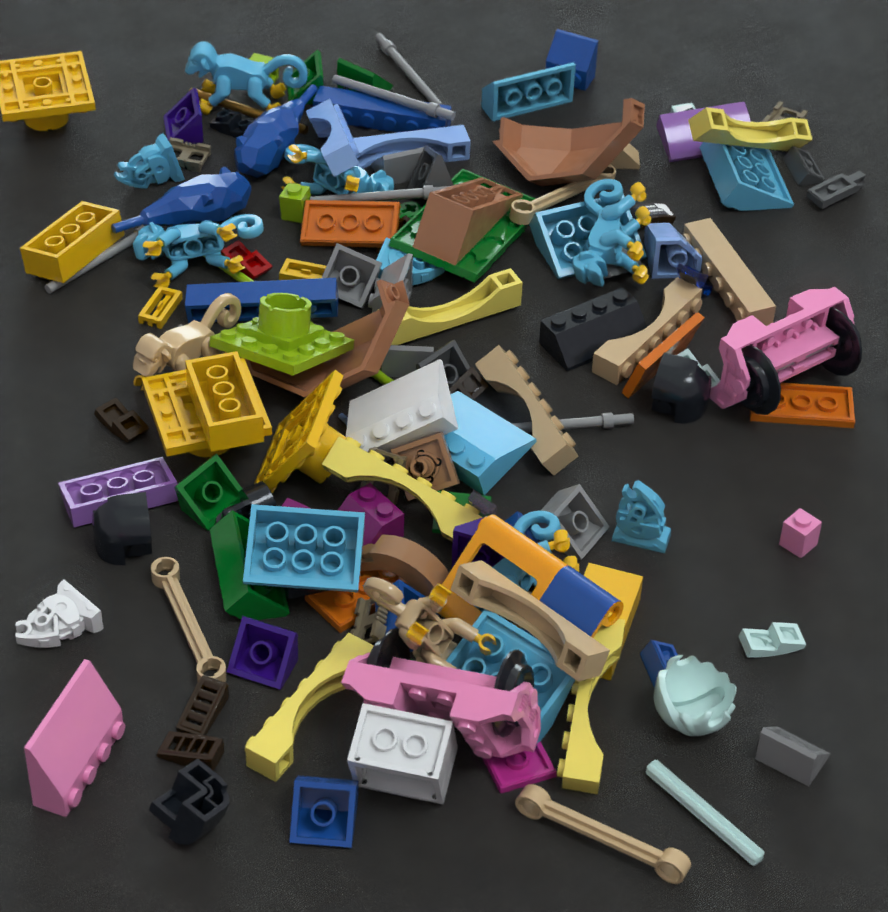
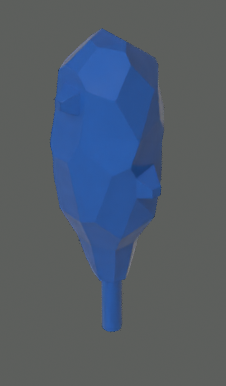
(269, 135)
(195, 201)

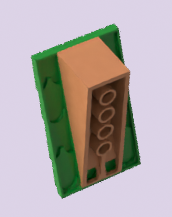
(462, 226)

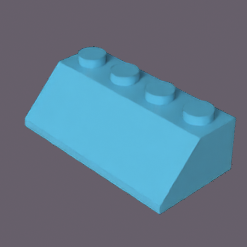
(529, 92)

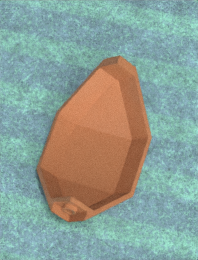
(568, 155)
(371, 343)

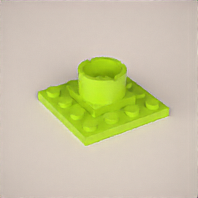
(283, 336)

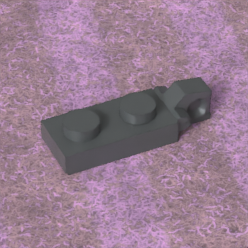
(836, 189)

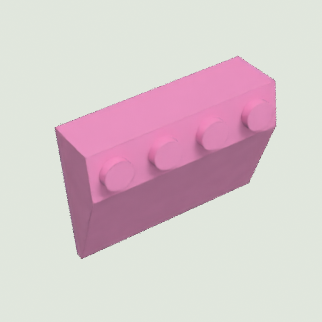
(72, 741)

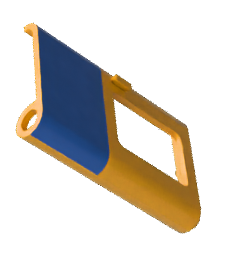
(557, 582)

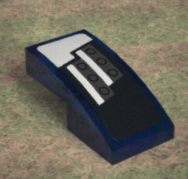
(694, 277)

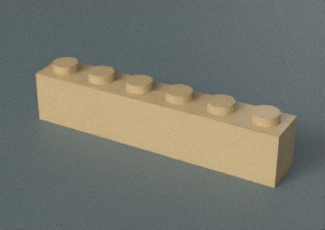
(729, 273)

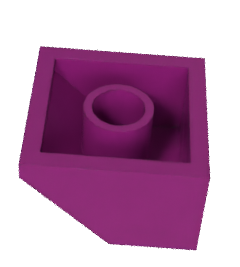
(380, 513)

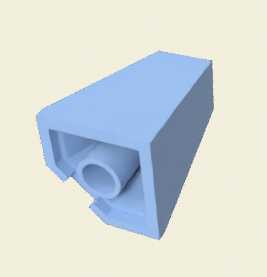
(667, 249)

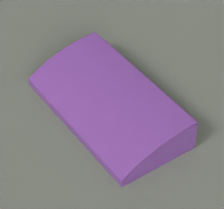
(676, 131)
(91, 491)

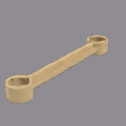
(523, 210)
(186, 617)
(669, 864)

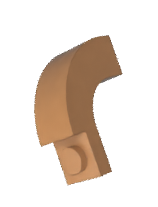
(405, 559)

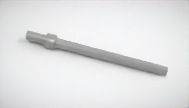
(390, 50)
(431, 109)
(383, 195)
(107, 254)
(606, 420)

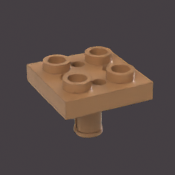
(424, 466)

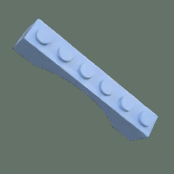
(449, 142)
(340, 148)

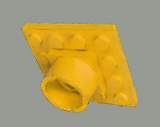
(45, 89)
(177, 416)
(303, 437)

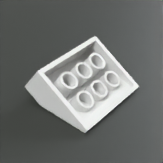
(403, 410)

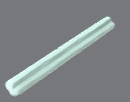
(705, 812)

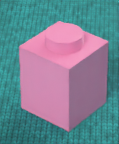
(800, 533)

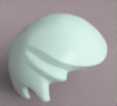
(694, 696)

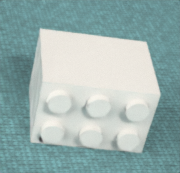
(403, 753)

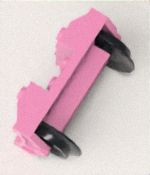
(760, 356)
(491, 712)

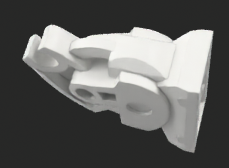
(59, 618)

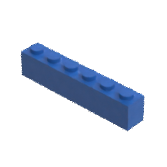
(377, 113)
(320, 291)

